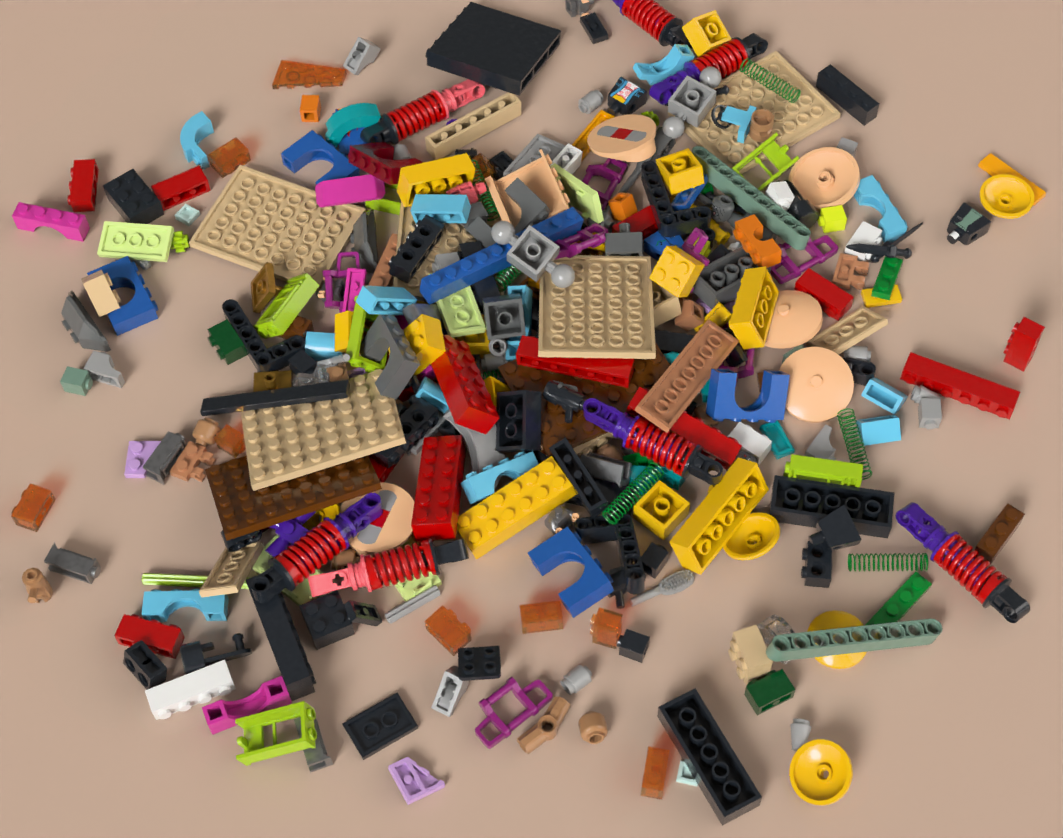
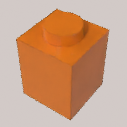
(310, 108)
(622, 206)

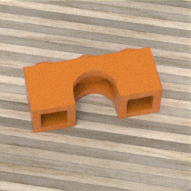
(749, 232)

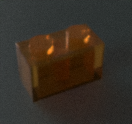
(229, 157)
(33, 507)
(541, 617)
(606, 627)
(448, 630)
(655, 772)

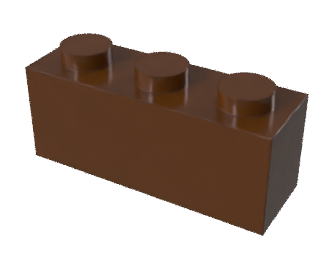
(999, 533)

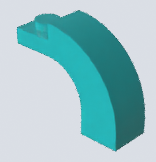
(349, 118)

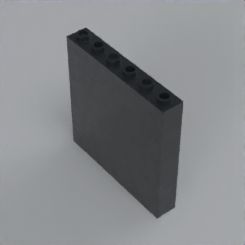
(493, 48)

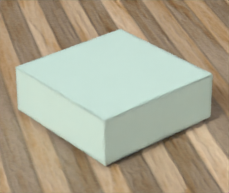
(187, 214)
(684, 775)

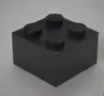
(327, 620)

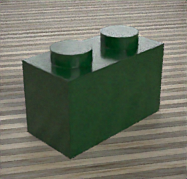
(227, 342)
(769, 691)

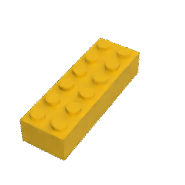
(514, 507)
(719, 515)

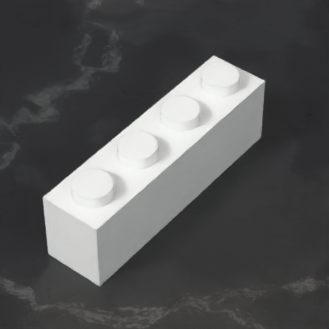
(190, 690)

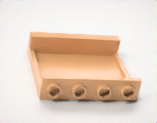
(539, 179)

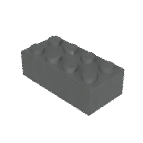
(723, 277)

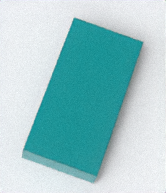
(780, 443)

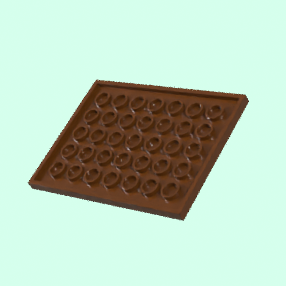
(580, 431)
(248, 510)

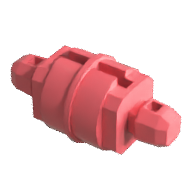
(469, 190)

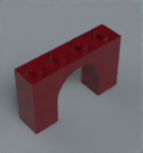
(378, 161)

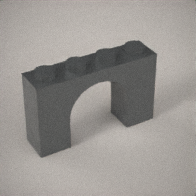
(532, 211)
(402, 359)

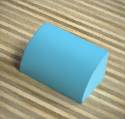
(321, 345)
(433, 394)
(884, 395)
(879, 429)

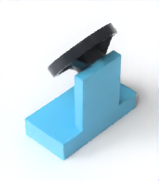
(734, 116)

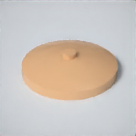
(826, 177)
(794, 320)
(817, 384)

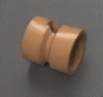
(761, 125)

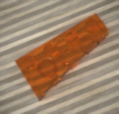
(307, 75)

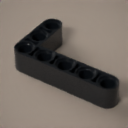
(667, 221)
(270, 356)
(600, 530)

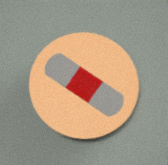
(624, 138)
(391, 528)

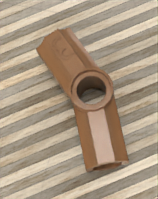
(537, 735)

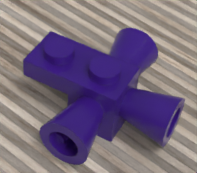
(288, 533)

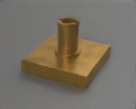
(263, 287)
(272, 380)

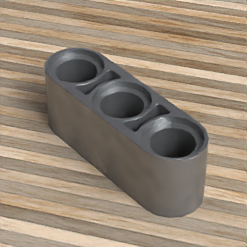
(413, 311)

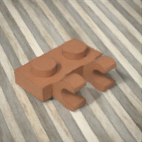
(845, 269)
(188, 462)

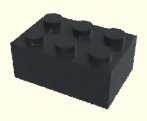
(133, 198)
(518, 421)

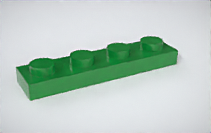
(902, 600)

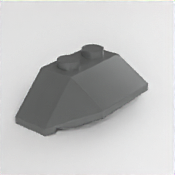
(365, 241)
(82, 325)

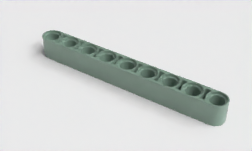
(752, 200)
(866, 638)

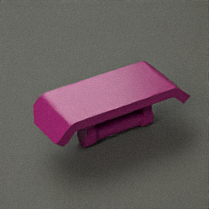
(349, 190)

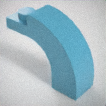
(666, 67)
(192, 134)

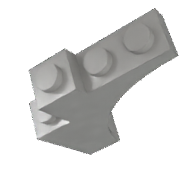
(480, 447)

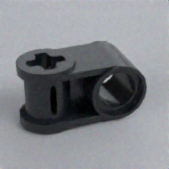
(858, 369)
(242, 541)

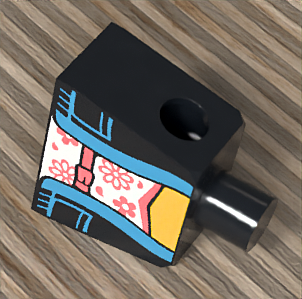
(625, 97)

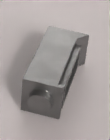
(164, 456)
(607, 468)
(72, 564)
(317, 757)

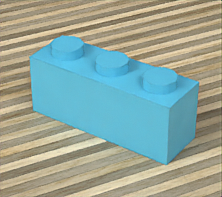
(441, 207)
(384, 299)

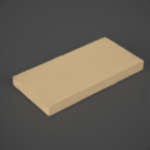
(849, 330)
(231, 570)

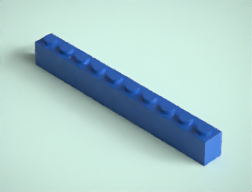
(492, 259)

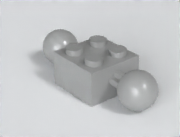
(691, 102)
(533, 253)

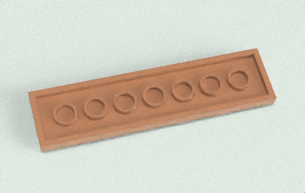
(686, 376)

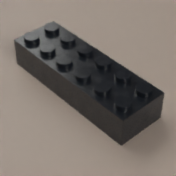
(808, 501)
(285, 645)
(709, 756)

